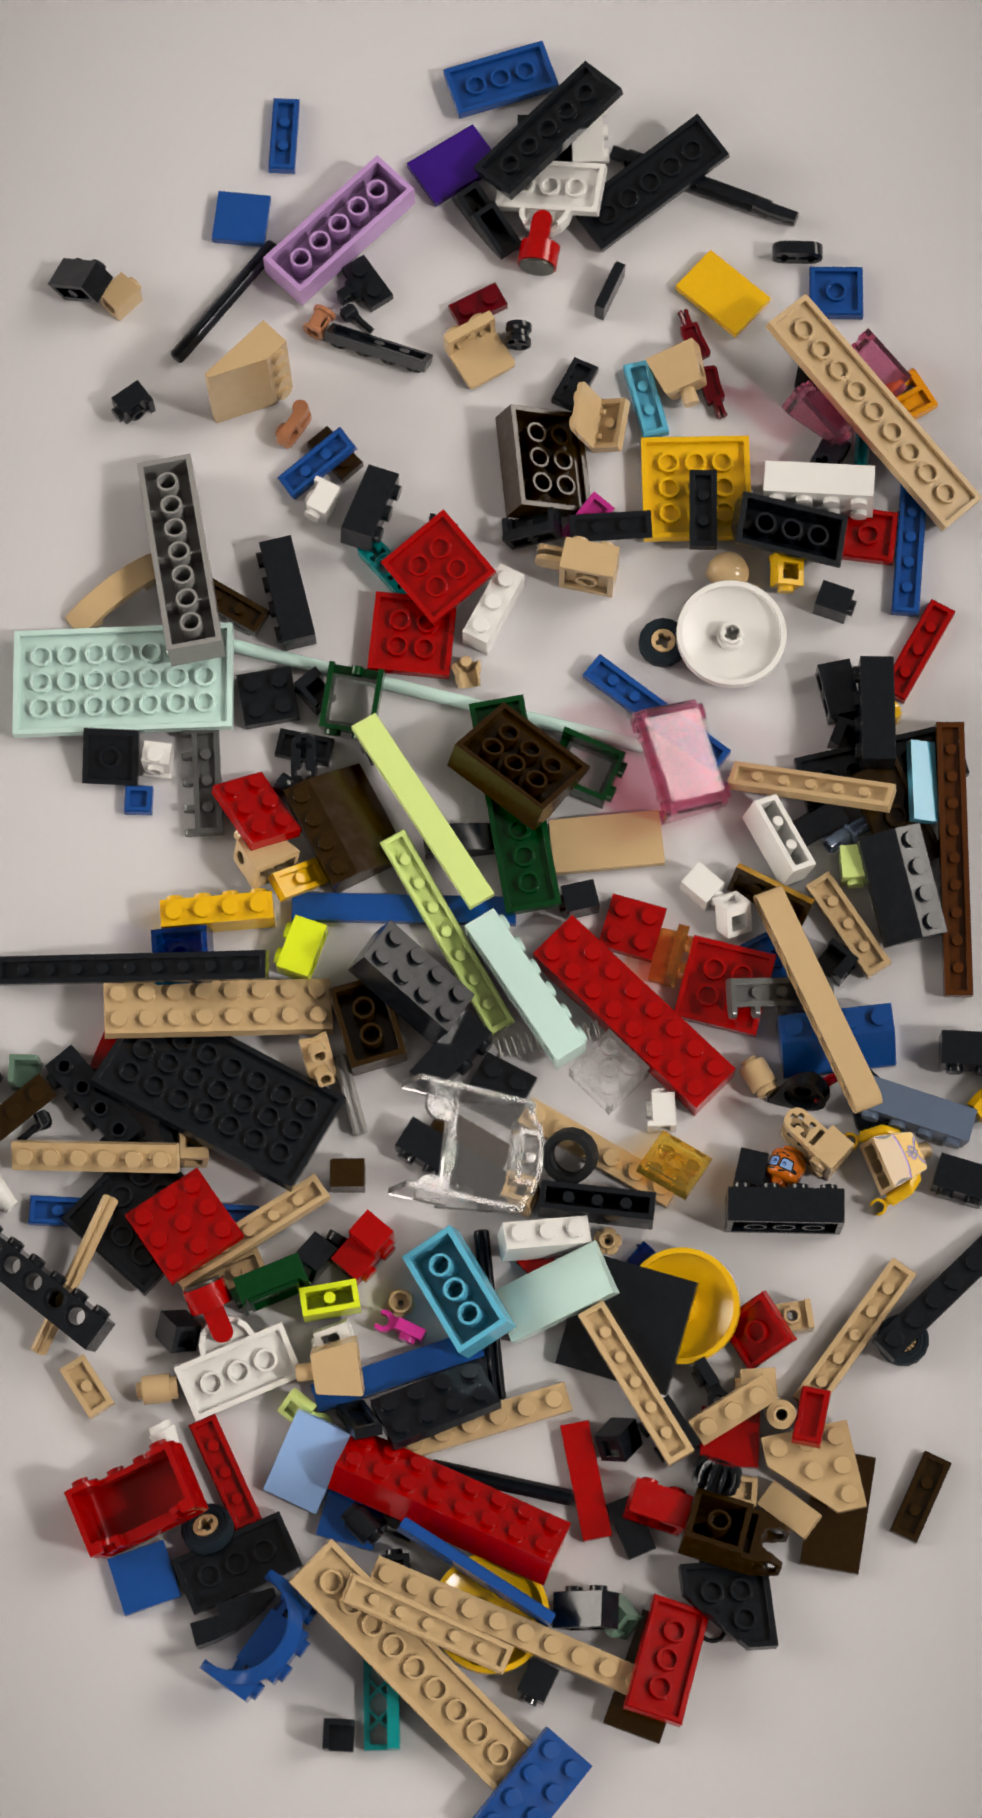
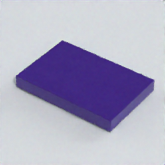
(449, 165)

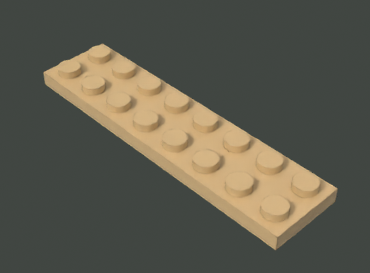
(217, 1008)

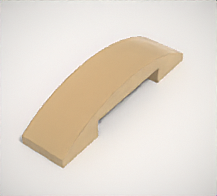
(112, 593)

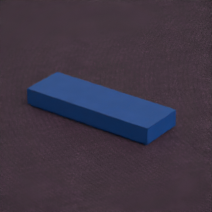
(284, 136)
(317, 462)

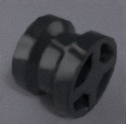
(518, 334)

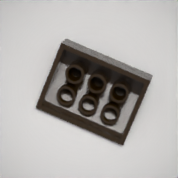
(540, 462)
(517, 765)
(342, 825)

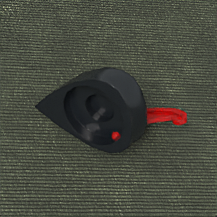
(804, 1091)

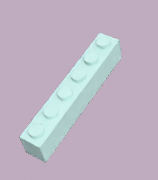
(526, 988)

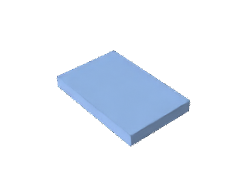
(306, 1461)

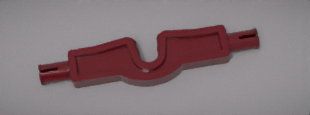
(713, 391)

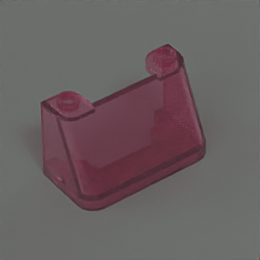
(817, 413)
(680, 760)

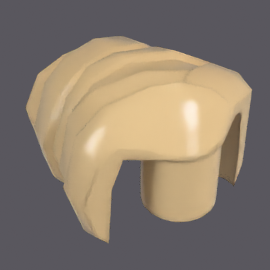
(467, 672)

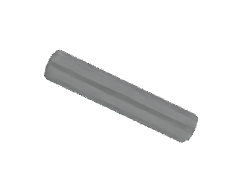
(349, 1090)

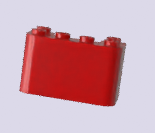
(136, 1500)

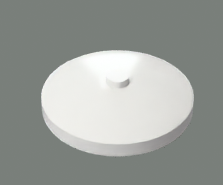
(731, 634)

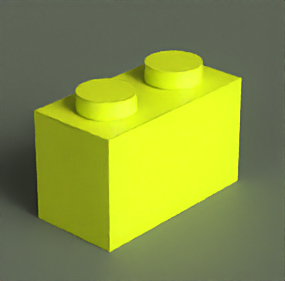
(301, 948)
(330, 1300)

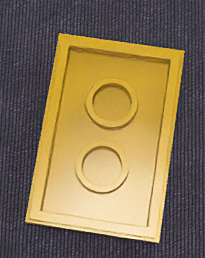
(723, 293)

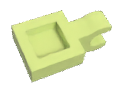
(297, 1400)

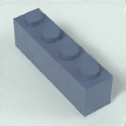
(922, 1114)

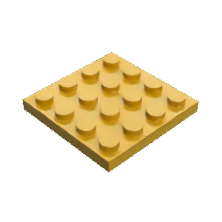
(666, 480)

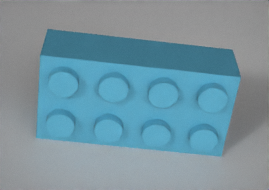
(458, 1291)

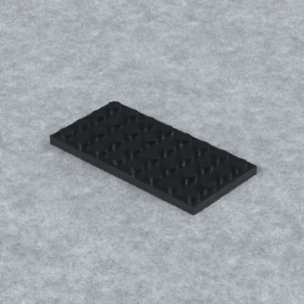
(224, 1099)

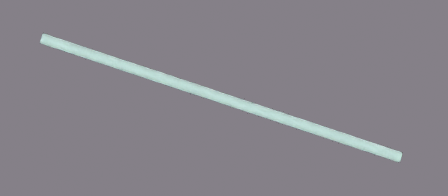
(436, 695)

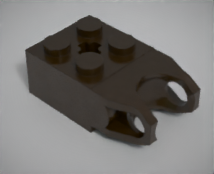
(731, 1534)

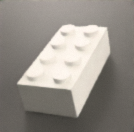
(823, 486)

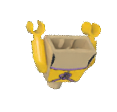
(893, 1161)

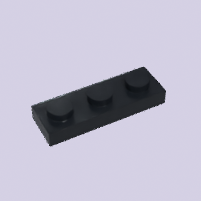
(703, 510)
(611, 525)

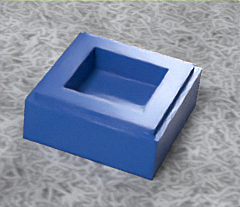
(138, 800)

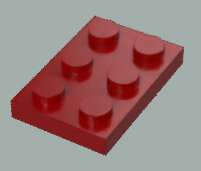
(256, 811)

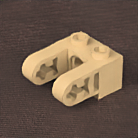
(822, 1148)

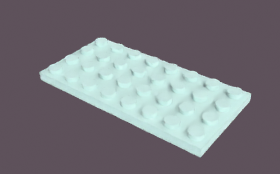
(116, 682)

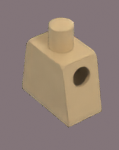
(680, 371)
(262, 862)
(334, 1368)

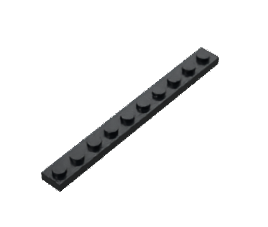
(134, 967)

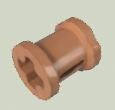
(319, 321)

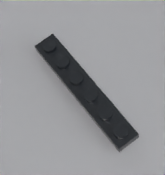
(931, 1303)

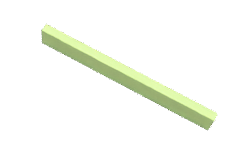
(422, 811)
(446, 931)

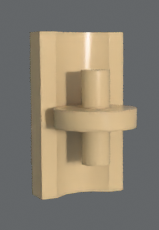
(318, 1059)

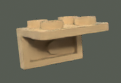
(477, 350)
(599, 421)

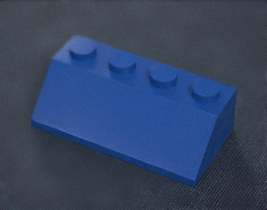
(870, 1025)

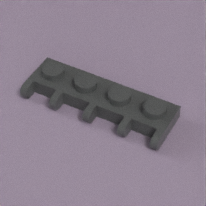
(206, 773)
(762, 993)

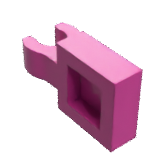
(407, 1331)

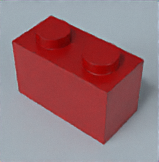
(658, 1506)

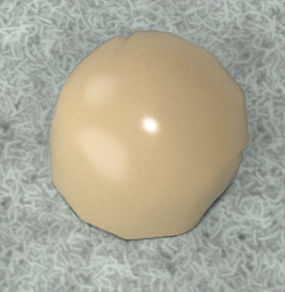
(727, 567)

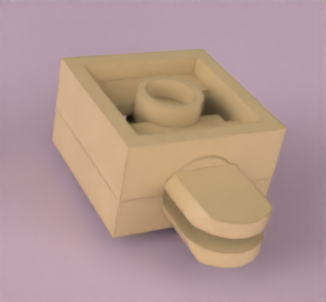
(582, 564)

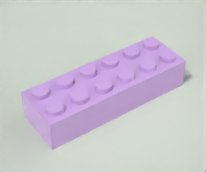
(339, 230)

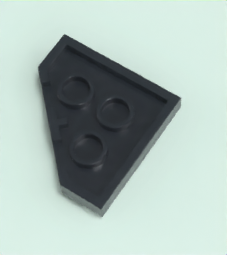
(733, 1602)

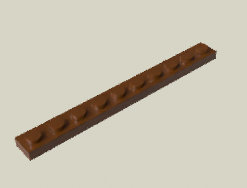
(954, 859)

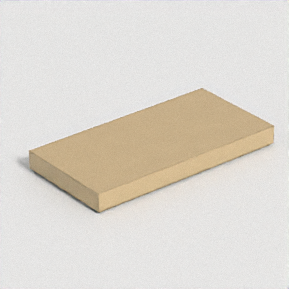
(606, 842)

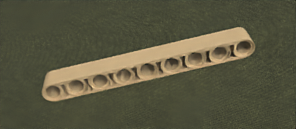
(818, 1000)

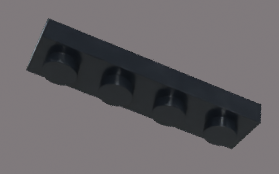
(370, 345)

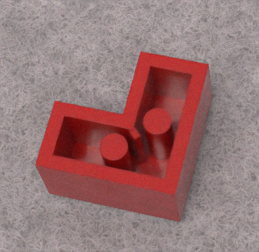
(367, 1245)

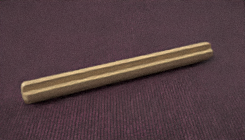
(78, 1266)

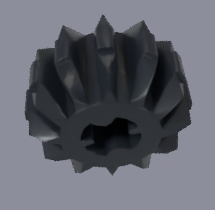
(716, 1475)

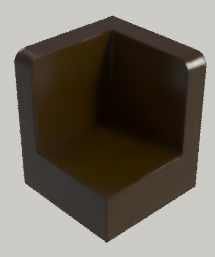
(347, 1175)

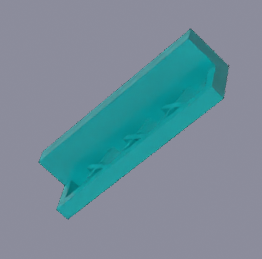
(392, 1713)

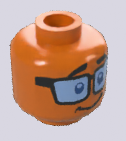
(785, 1166)

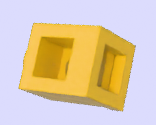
(793, 570)

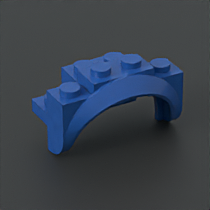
(270, 1646)

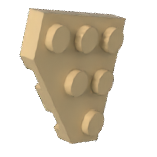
(822, 1472)

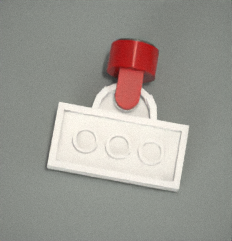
(548, 207)
(232, 1357)

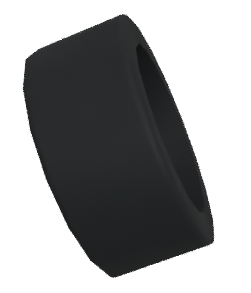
(587, 1144)

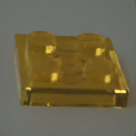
(674, 1165)

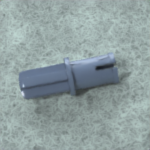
(845, 835)

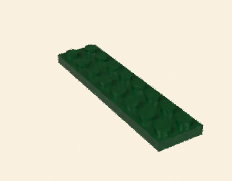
(521, 854)

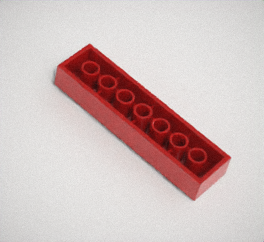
(635, 1013)
(450, 1506)

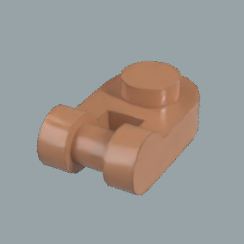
(289, 432)

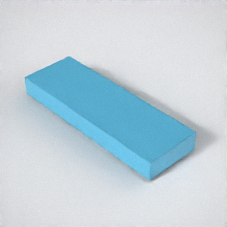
(645, 399)
(922, 782)

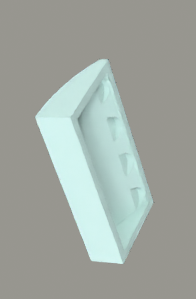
(557, 1291)

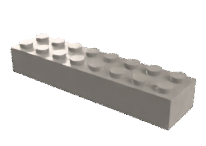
(181, 560)

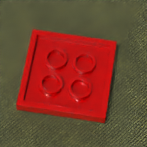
(438, 567)
(407, 641)
(703, 986)
(184, 1226)

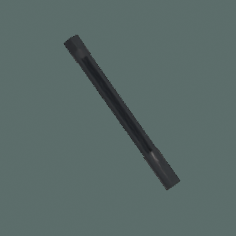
(723, 192)

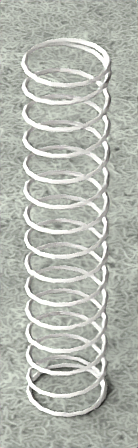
(539, 1046)

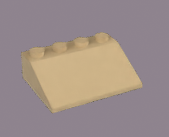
(250, 375)

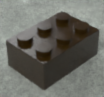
(367, 1028)

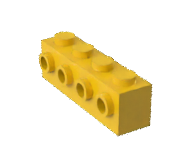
(220, 912)

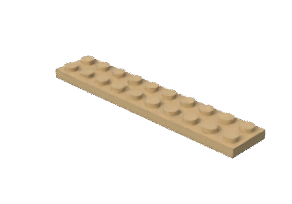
(873, 412)
(415, 1671)

